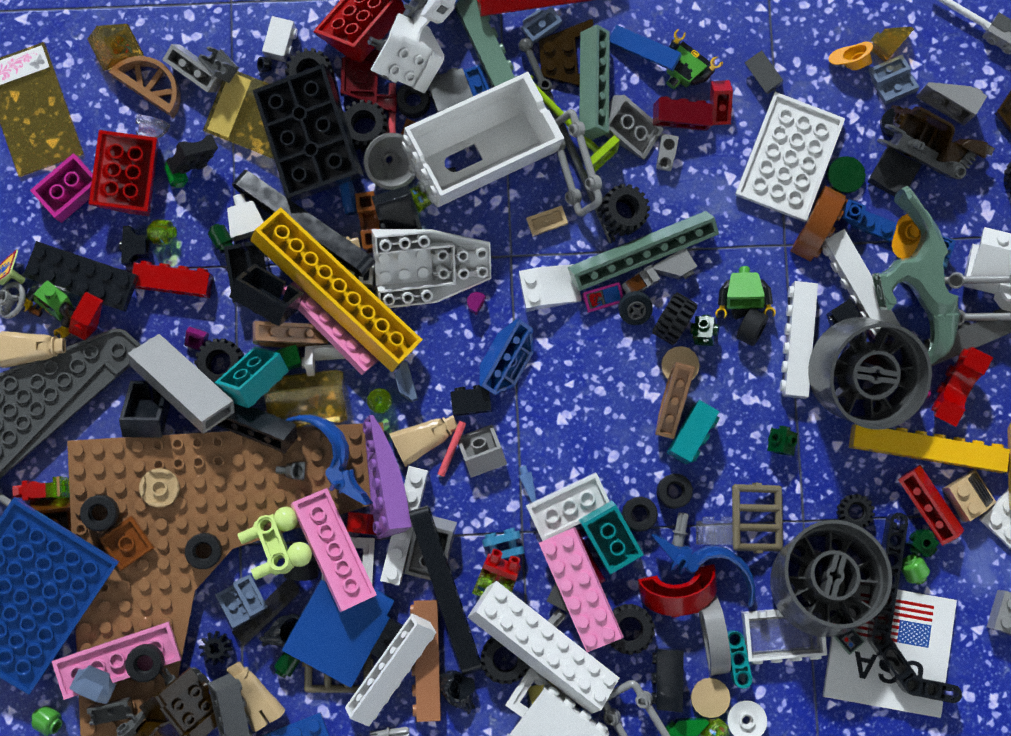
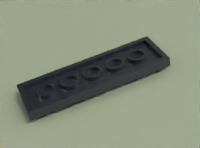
(81, 275)

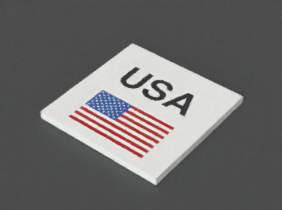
(923, 635)

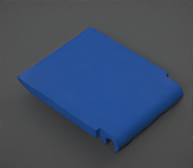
(338, 640)

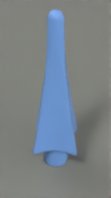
(527, 481)

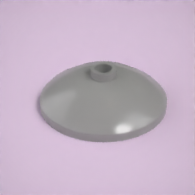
(387, 174)

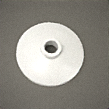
(757, 719)

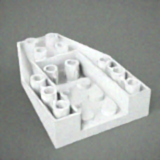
(426, 265)

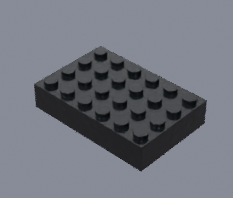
(308, 133)

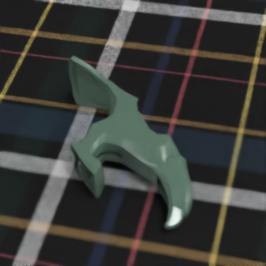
(925, 277)

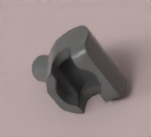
(293, 470)

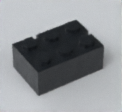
(396, 209)
(240, 260)
(262, 292)
(141, 413)

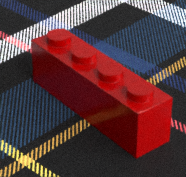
(173, 280)
(931, 505)

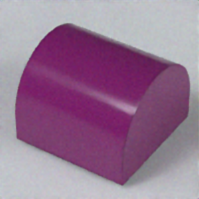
(475, 302)
(195, 338)

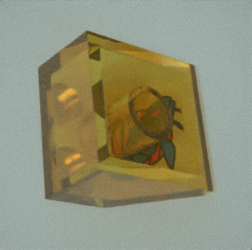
(113, 44)

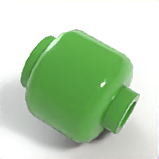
(915, 569)
(46, 720)

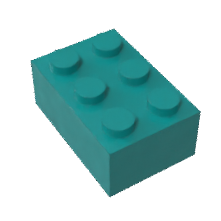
(252, 376)
(693, 432)
(611, 537)

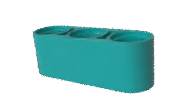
(743, 667)

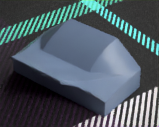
(541, 24)
(405, 382)
(93, 684)

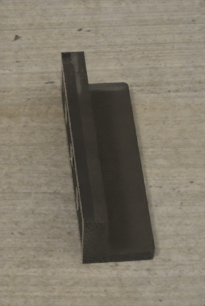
(276, 603)

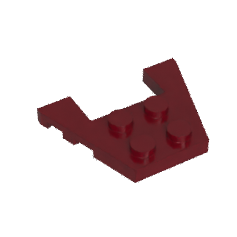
(362, 84)

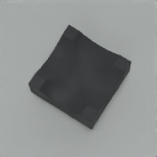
(192, 155)
(893, 172)

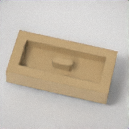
(547, 221)

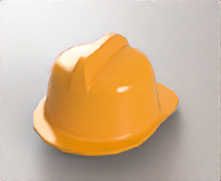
(854, 56)
(905, 237)

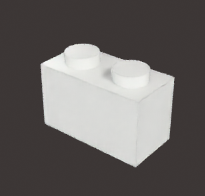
(279, 39)

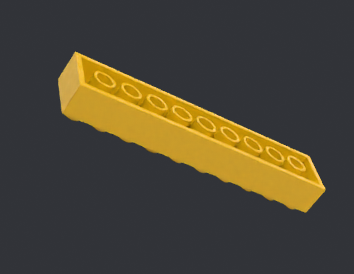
(335, 289)

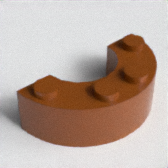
(820, 224)

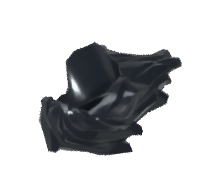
(279, 630)
(458, 690)

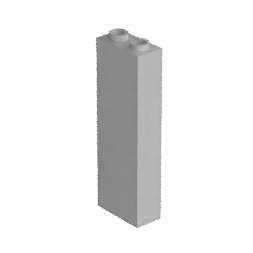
(181, 383)

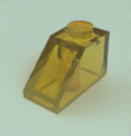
(889, 41)

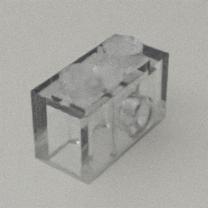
(714, 532)

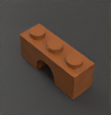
(367, 217)

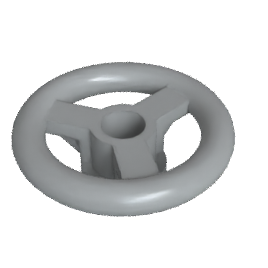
(7, 300)

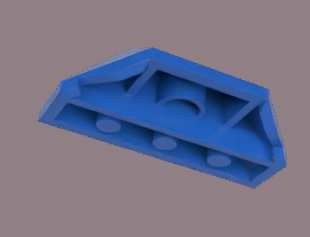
(507, 357)

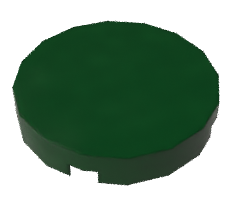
(846, 175)

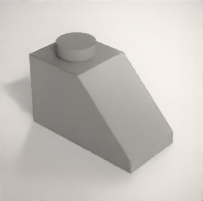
(676, 265)

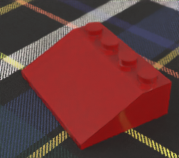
(355, 21)
(124, 172)

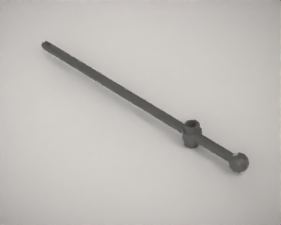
(526, 46)

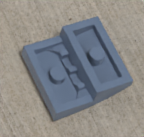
(893, 79)
(241, 601)

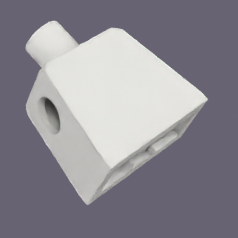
(243, 218)

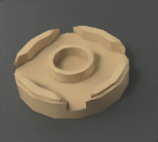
(681, 355)
(159, 487)
(710, 697)

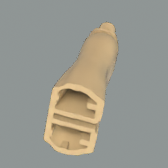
(25, 348)
(421, 438)
(259, 701)

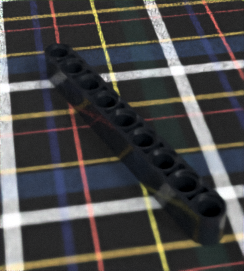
(271, 200)
(445, 589)

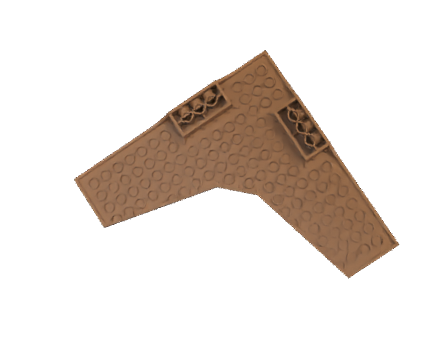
(222, 492)

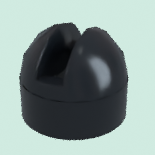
(264, 64)

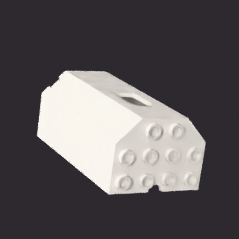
(504, 125)

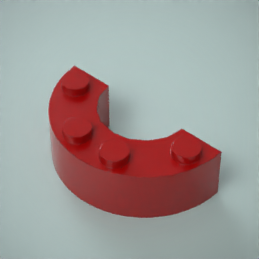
(958, 384)
(680, 598)

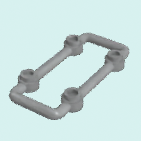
(593, 182)
(957, 280)
(643, 700)

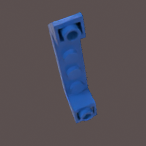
(878, 226)

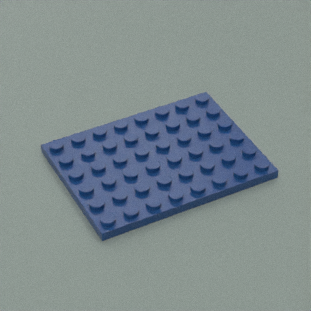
(44, 590)

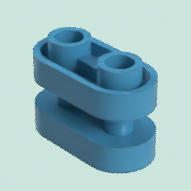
(509, 535)

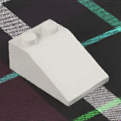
(547, 287)

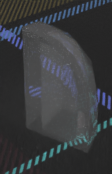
(151, 126)

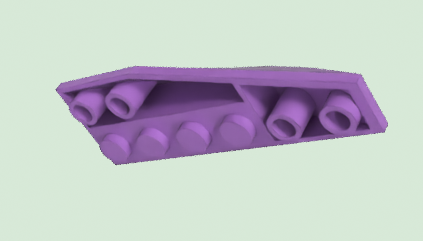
(385, 483)

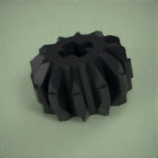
(209, 649)

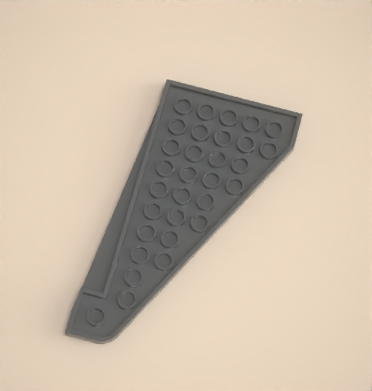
(47, 393)

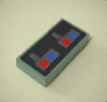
(849, 641)

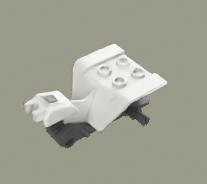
(411, 49)

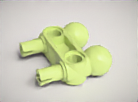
(274, 545)

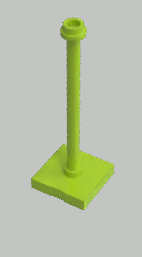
(601, 154)

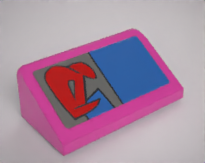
(603, 297)

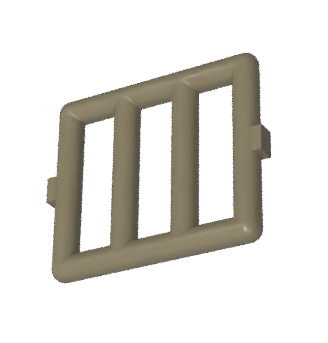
(737, 526)
(328, 687)

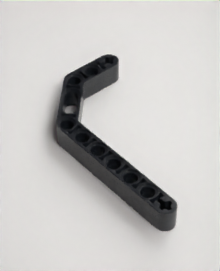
(884, 629)

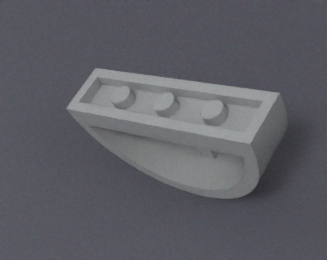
(715, 638)

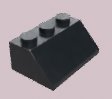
(668, 679)

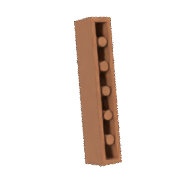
(427, 667)

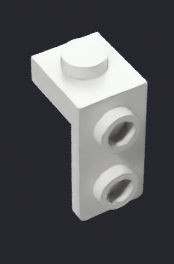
(318, 353)

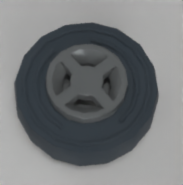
(632, 314)

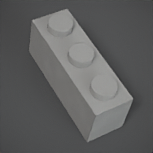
(191, 67)

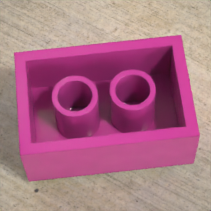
(65, 188)

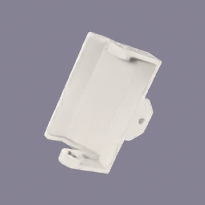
(992, 259)

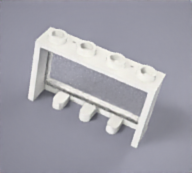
(774, 638)

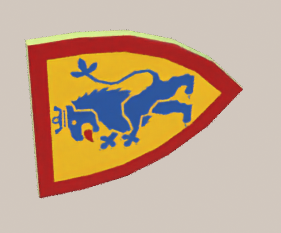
(7, 271)

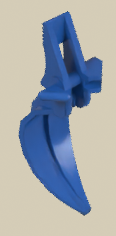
(337, 475)
(689, 562)

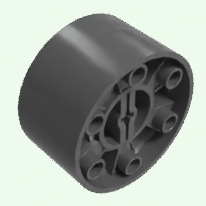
(911, 377)
(836, 567)

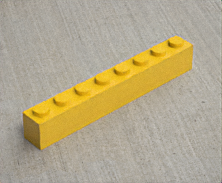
(931, 448)

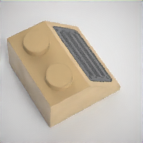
(969, 496)

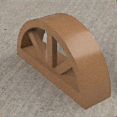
(137, 62)
(286, 335)
(674, 399)

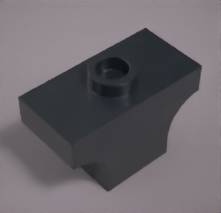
(133, 246)
(386, 637)

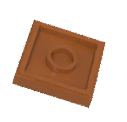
(126, 543)

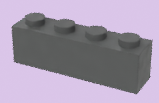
(229, 706)

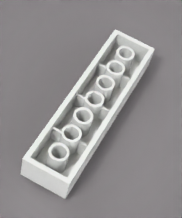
(543, 647)

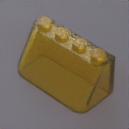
(309, 395)

